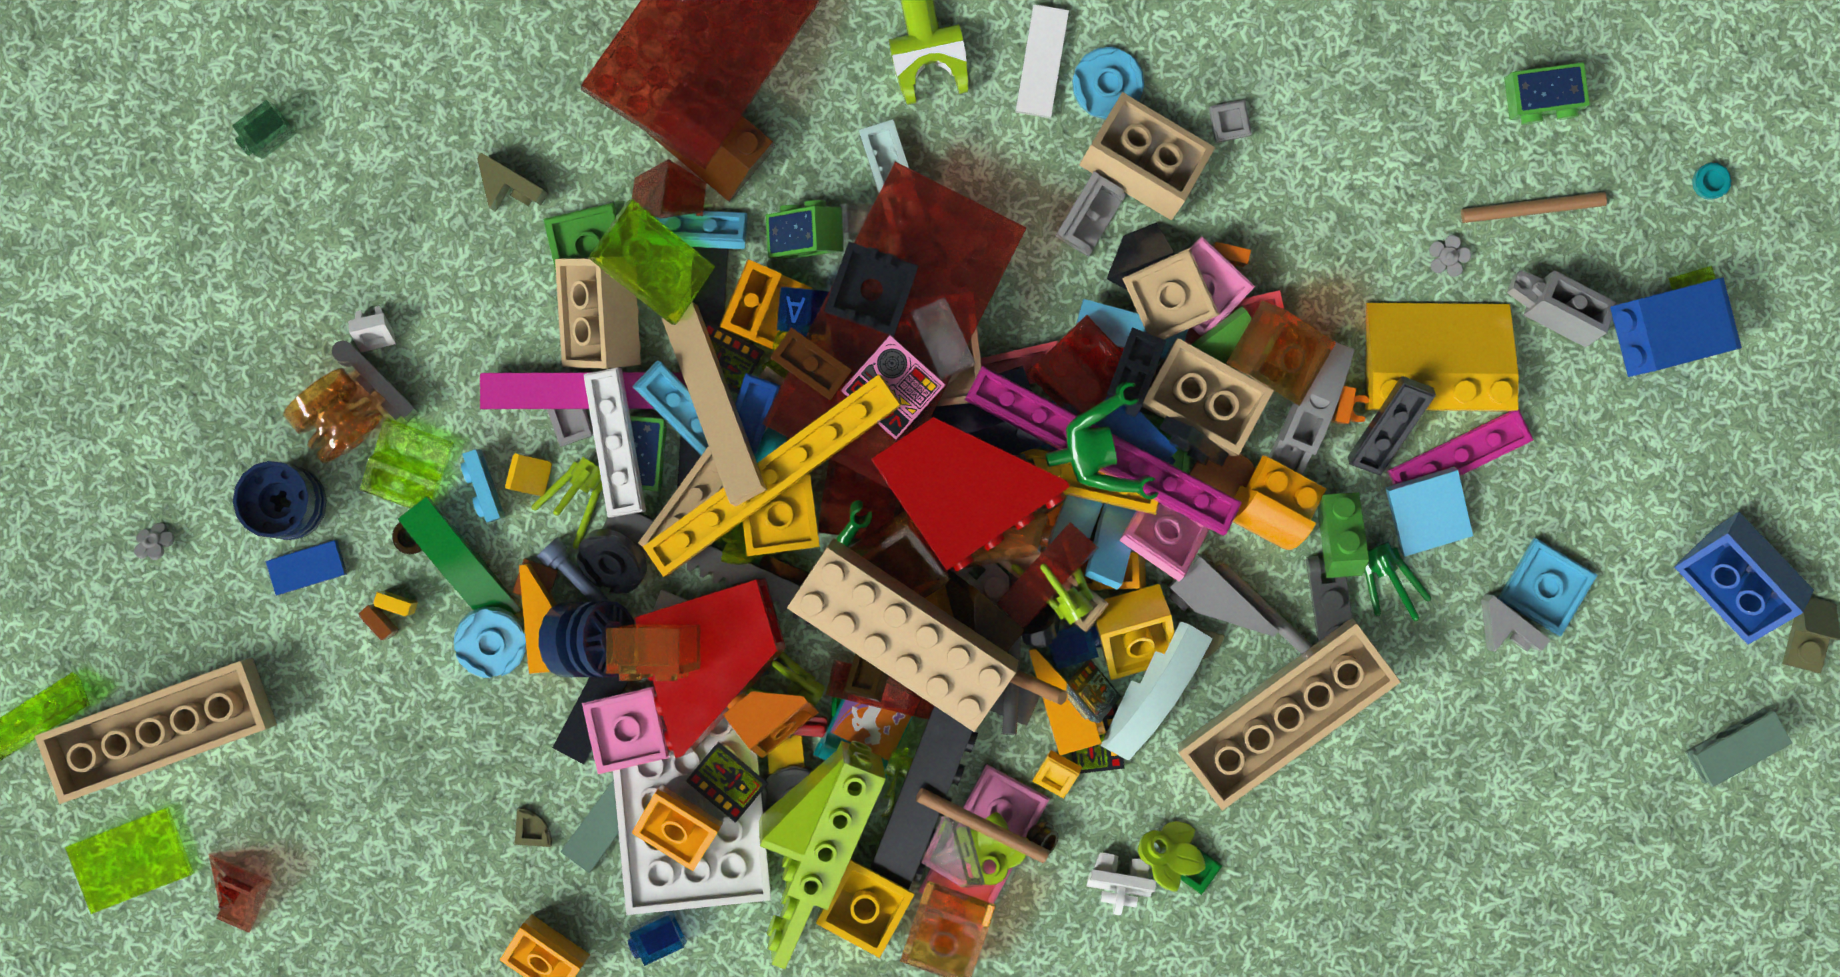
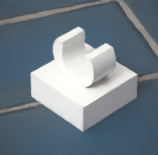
(371, 331)

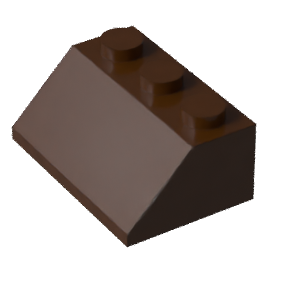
(734, 162)

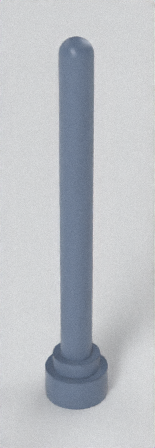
(557, 557)

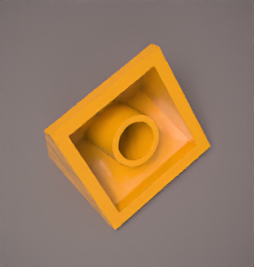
(677, 827)
(543, 952)

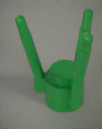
(1384, 562)

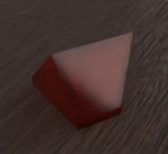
(669, 191)
(238, 893)

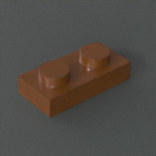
(811, 364)

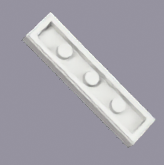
(614, 442)

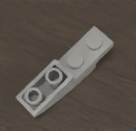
(1308, 423)

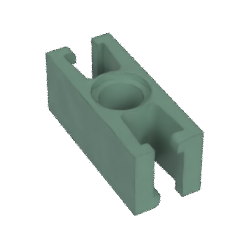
(1738, 747)

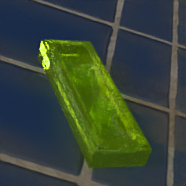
(41, 713)

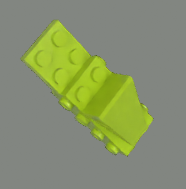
(817, 834)

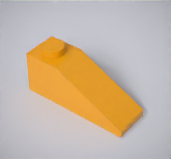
(536, 605)
(1067, 724)

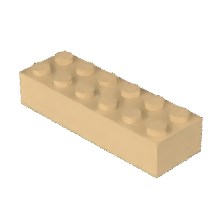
(904, 635)
(1287, 714)
(155, 730)

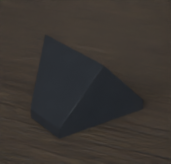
(1139, 251)

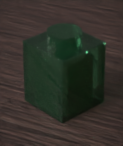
(263, 130)

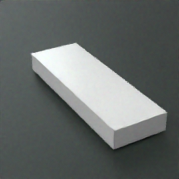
(1042, 61)

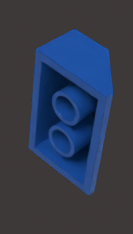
(1745, 579)

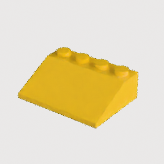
(1453, 347)

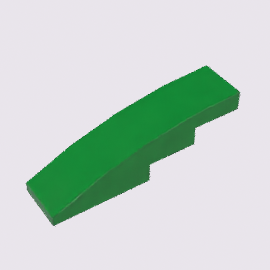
(456, 558)

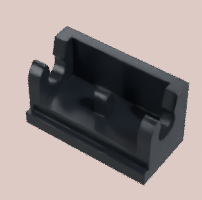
(1137, 366)

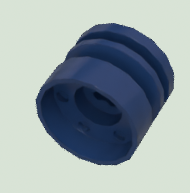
(259, 497)
(575, 637)

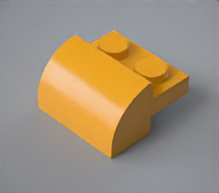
(755, 303)
(1278, 504)

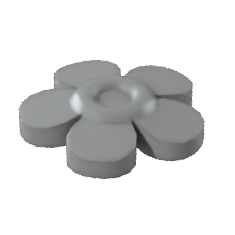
(1449, 256)
(153, 541)

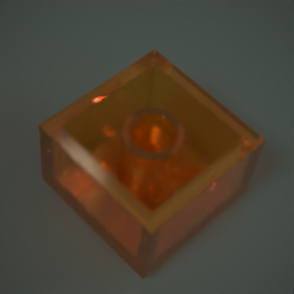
(1281, 352)
(651, 649)
(947, 932)

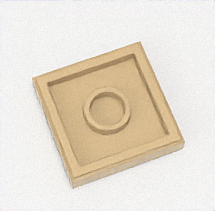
(1171, 295)

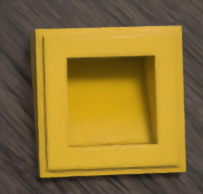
(528, 474)

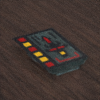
(1091, 692)

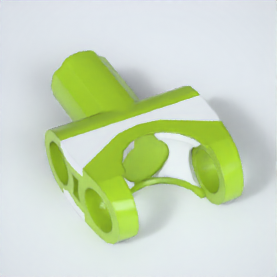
(927, 45)

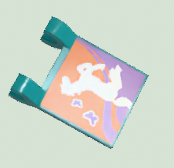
(866, 724)

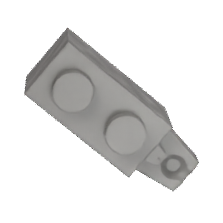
(1563, 305)

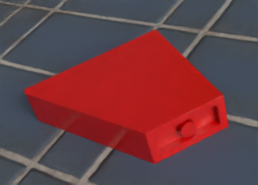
(963, 489)
(736, 648)

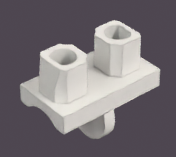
(1137, 882)

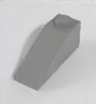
(1213, 596)

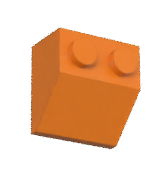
(767, 718)

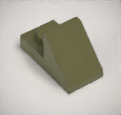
(499, 179)
(1811, 635)

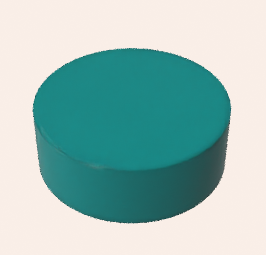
(1711, 181)

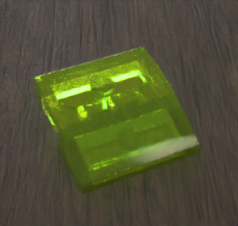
(406, 464)

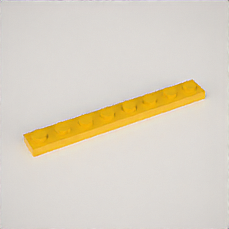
(779, 471)

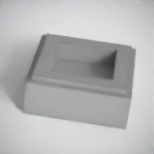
(1230, 121)

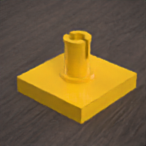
(784, 522)

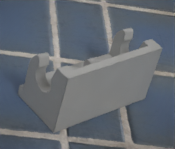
(1090, 214)

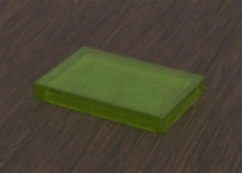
(651, 262)
(129, 860)

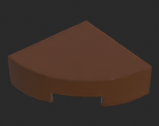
(783, 569)

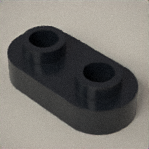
(1042, 628)

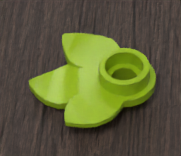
(993, 850)
(1176, 855)

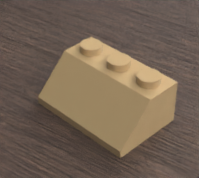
(1147, 156)
(595, 317)
(1206, 396)

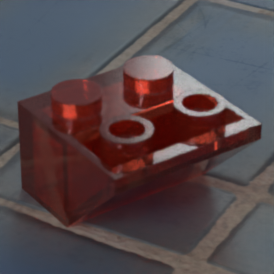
(1078, 367)
(842, 489)

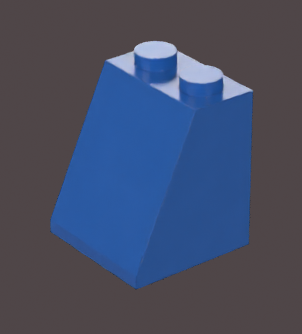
(1675, 327)

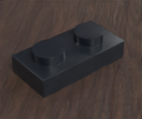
(1193, 442)

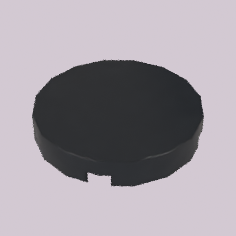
(611, 560)

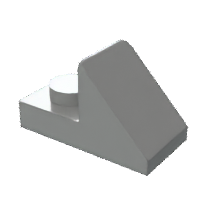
(1501, 621)

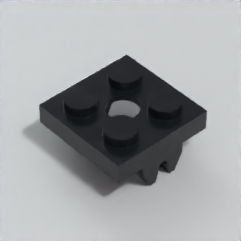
(869, 263)

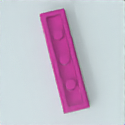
(1468, 449)

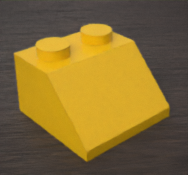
(1133, 630)
(865, 908)

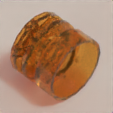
(337, 421)

